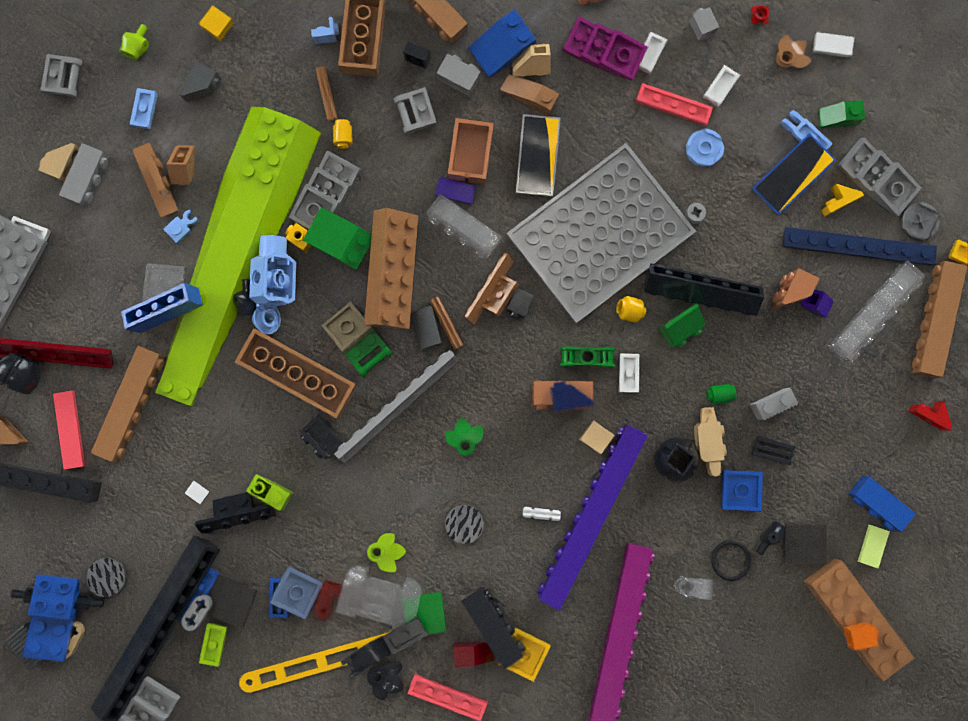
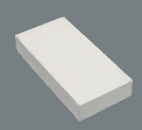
(833, 44)
(655, 46)
(721, 86)

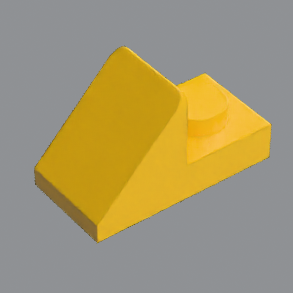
(843, 197)

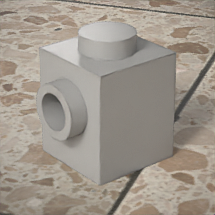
(703, 23)

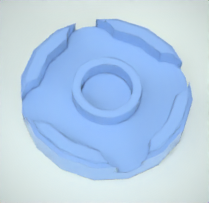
(704, 148)

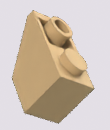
(533, 61)

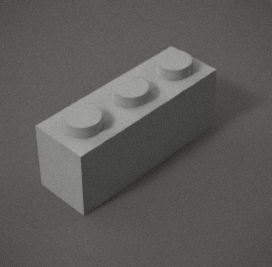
(84, 175)

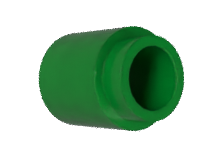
(721, 394)

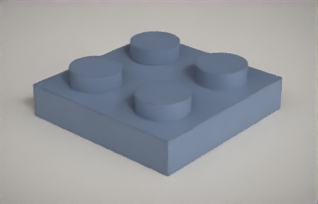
(296, 592)

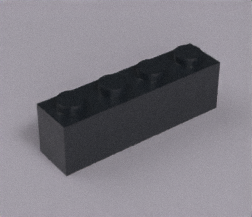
(493, 627)

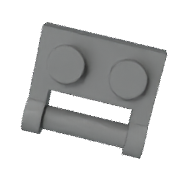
(55, 73)
(421, 108)

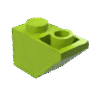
(270, 492)

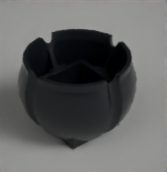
(19, 373)
(665, 452)

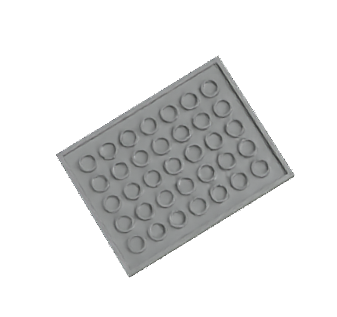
(600, 233)

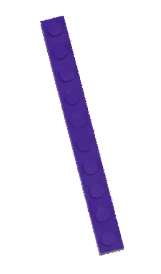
(592, 516)

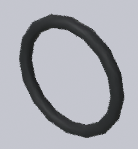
(747, 555)

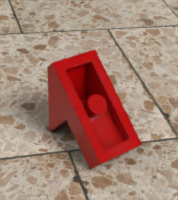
(935, 416)

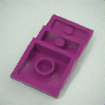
(605, 48)

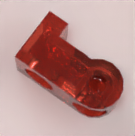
(324, 606)

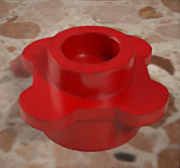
(761, 9)

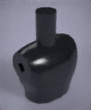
(241, 299)
(771, 536)

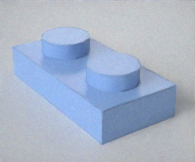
(143, 108)

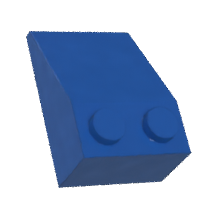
(502, 43)

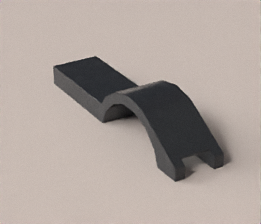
(385, 645)

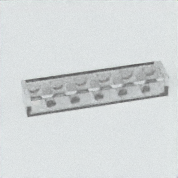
(876, 311)

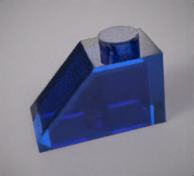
(568, 397)

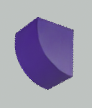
(818, 303)

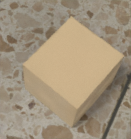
(596, 437)

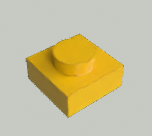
(959, 252)

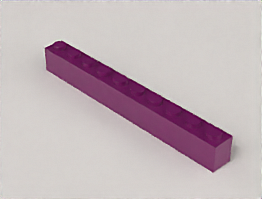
(621, 633)

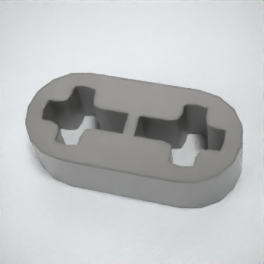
(193, 610)

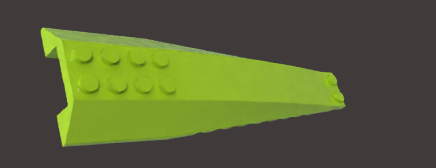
(250, 204)

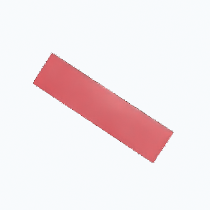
(674, 104)
(69, 430)
(447, 697)

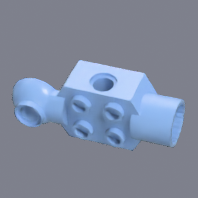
(271, 282)

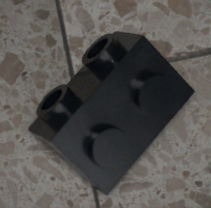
(321, 438)

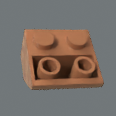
(794, 288)

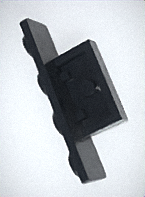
(234, 511)

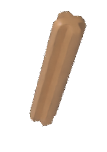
(326, 93)
(446, 323)

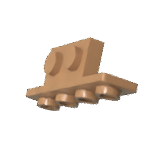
(155, 180)
(495, 292)

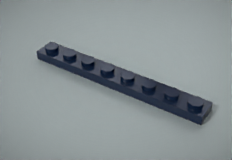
(859, 246)

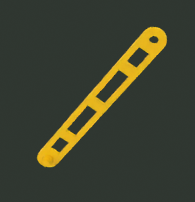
(280, 671)

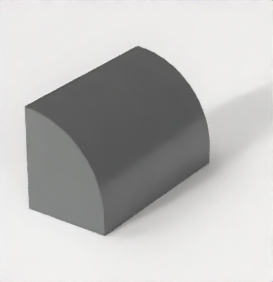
(426, 328)

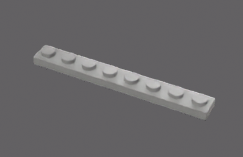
(392, 410)

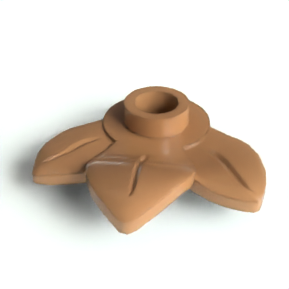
(793, 52)

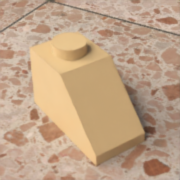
(59, 161)

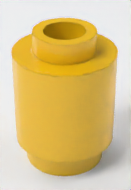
(342, 134)

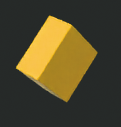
(216, 23)

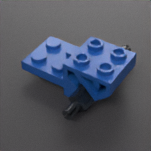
(53, 612)

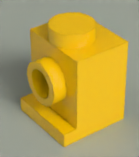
(292, 232)

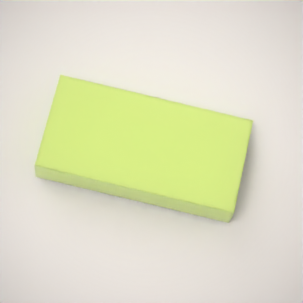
(873, 546)

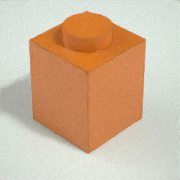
(861, 636)

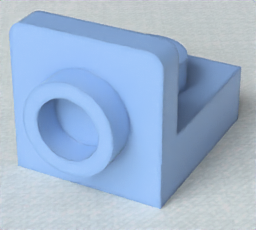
(326, 35)

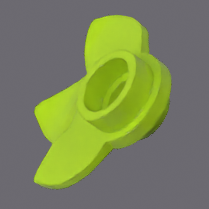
(389, 552)

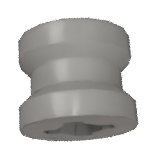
(693, 216)

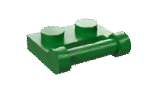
(363, 349)

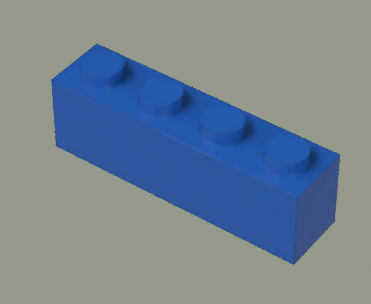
(162, 308)

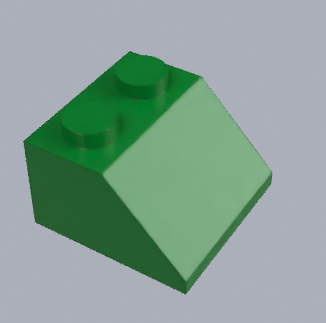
(683, 326)

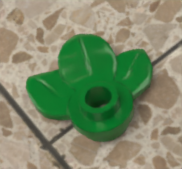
(464, 434)

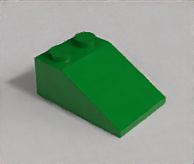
(338, 238)

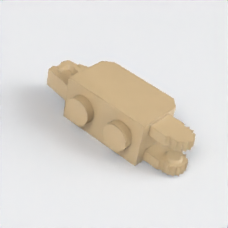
(709, 441)

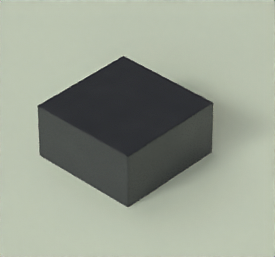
(417, 55)

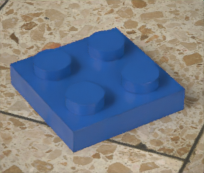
(741, 490)

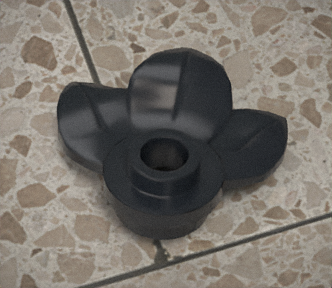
(388, 679)

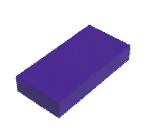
(456, 190)

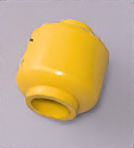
(631, 309)

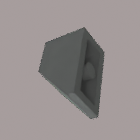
(200, 83)

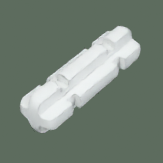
(544, 514)

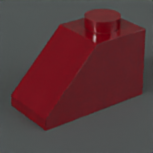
(472, 653)

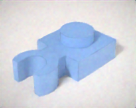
(179, 228)

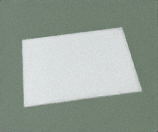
(196, 492)

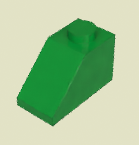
(842, 114)

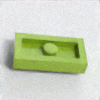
(213, 644)

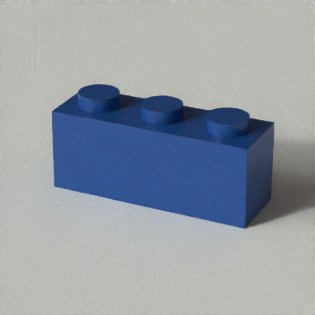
(881, 504)

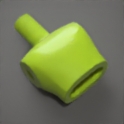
(134, 44)

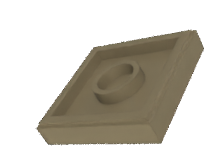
(347, 327)

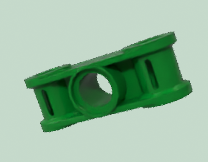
(598, 354)

